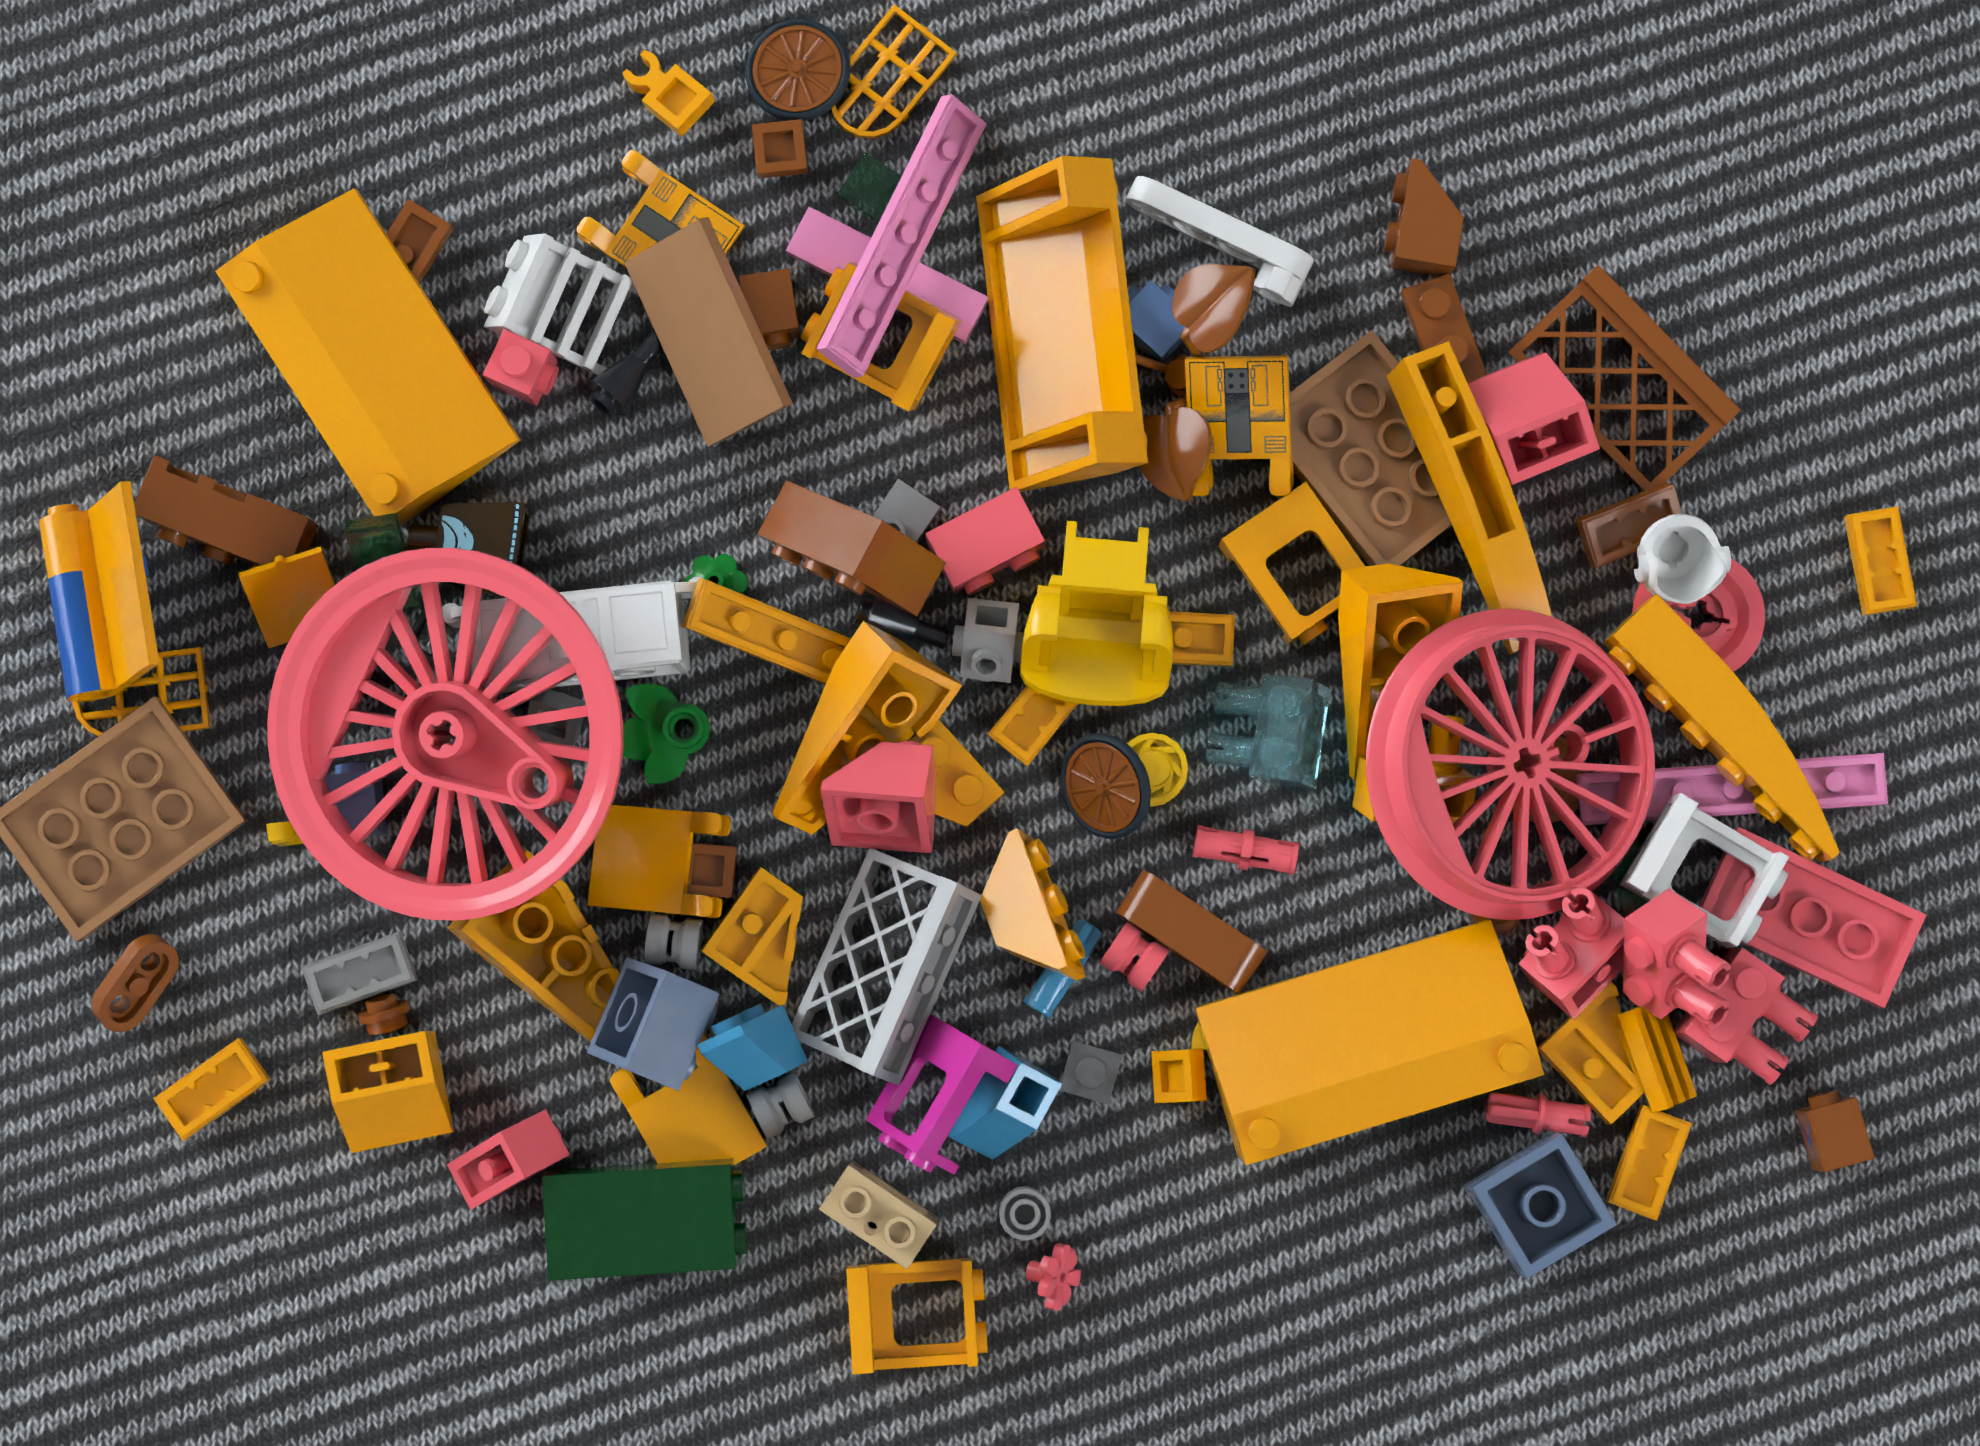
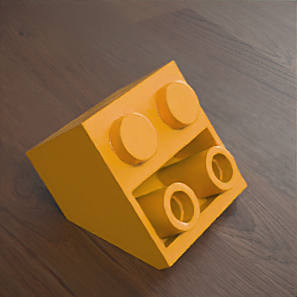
(389, 1091)

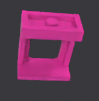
(964, 1065)

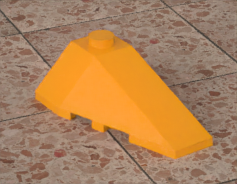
(1380, 620)
(872, 696)
(547, 953)

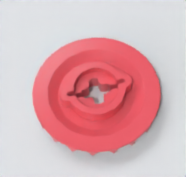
(1734, 602)

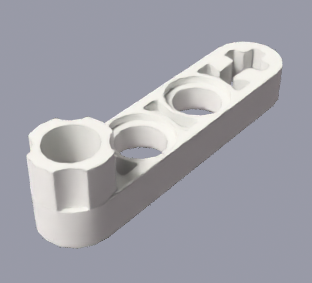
(1279, 263)

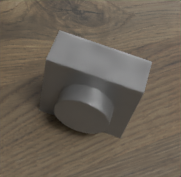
(559, 732)
(1090, 1072)

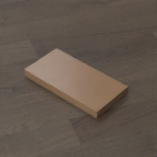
(708, 332)

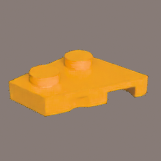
(759, 935)

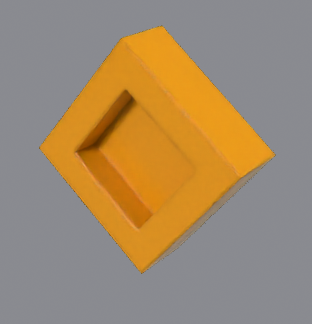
(1178, 1075)

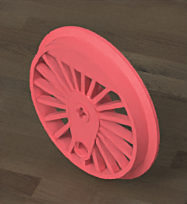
(494, 750)

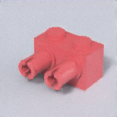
(1577, 954)
(1669, 961)
(1751, 993)

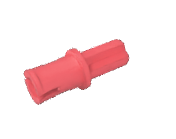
(1537, 1113)

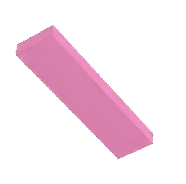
(831, 244)

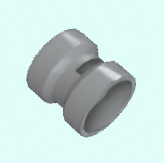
(685, 941)
(768, 1107)
(1024, 1213)

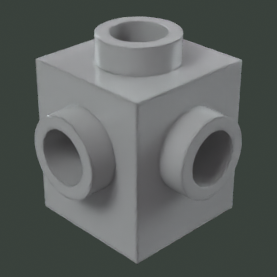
(988, 640)

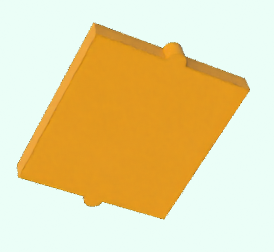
(285, 592)

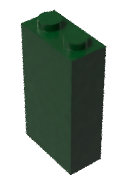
(643, 1219)

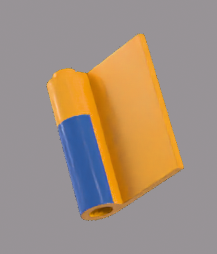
(99, 595)

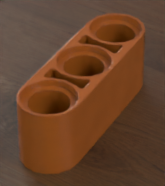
(1191, 932)

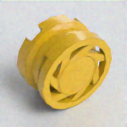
(1164, 764)

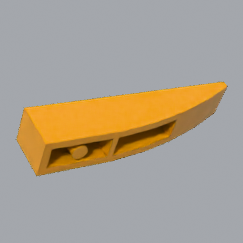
(1469, 479)
(1723, 717)

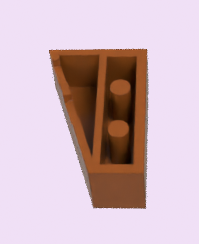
(219, 517)
(850, 546)

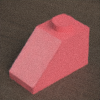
(508, 1159)

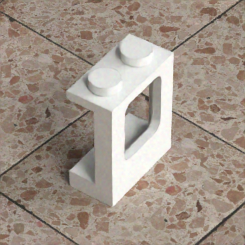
(1668, 845)

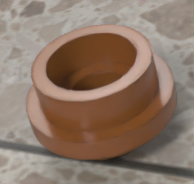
(384, 1014)

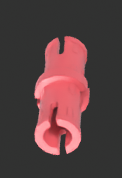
(1245, 849)

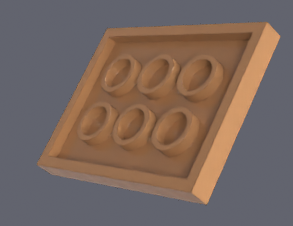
(1363, 457)
(117, 819)

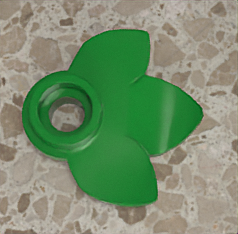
(653, 734)

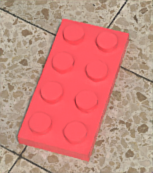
(1822, 923)

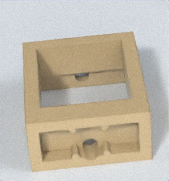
(866, 1198)

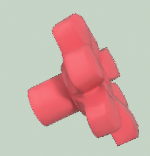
(1055, 1275)

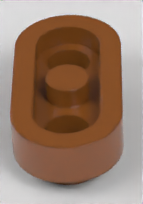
(136, 982)

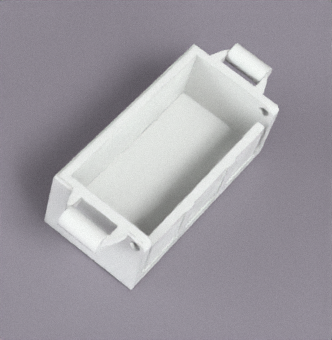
(632, 623)

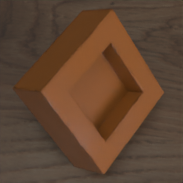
(779, 148)
(712, 870)

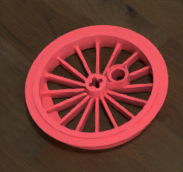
(1413, 807)

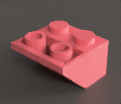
(1534, 417)

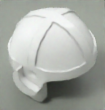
(1681, 559)

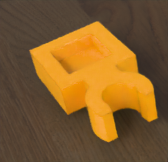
(671, 96)

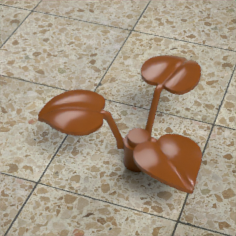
(1210, 307)

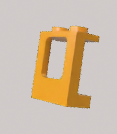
(918, 356)
(1271, 531)
(872, 1315)

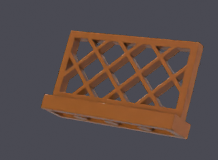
(1658, 352)

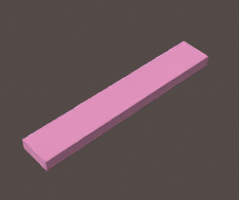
(901, 236)
(1834, 781)

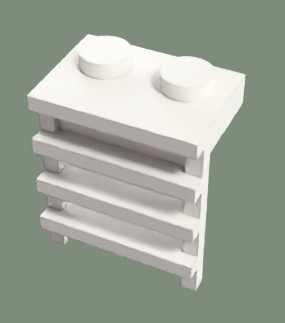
(532, 291)

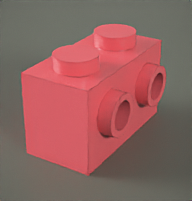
(987, 541)

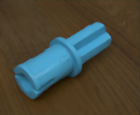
(1053, 986)

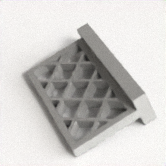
(913, 978)

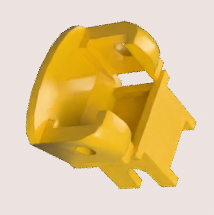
(1088, 627)

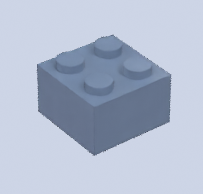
(654, 1023)
(1540, 1204)

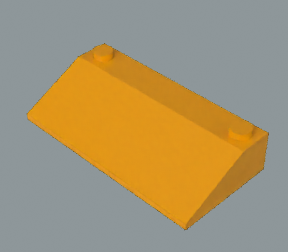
(1061, 324)
(368, 357)
(1368, 1042)

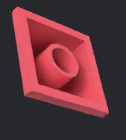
(884, 799)

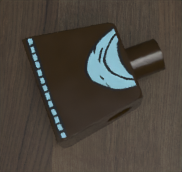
(482, 527)

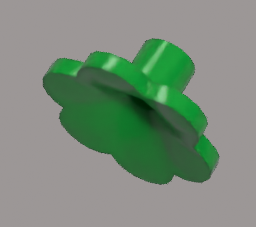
(723, 568)

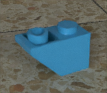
(754, 1046)
(1004, 1112)

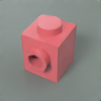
(521, 368)

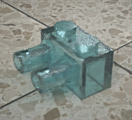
(1287, 729)

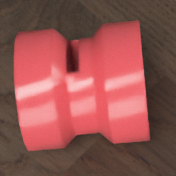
(1123, 950)

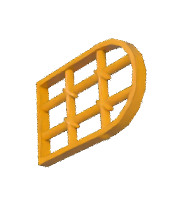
(907, 71)
(162, 681)

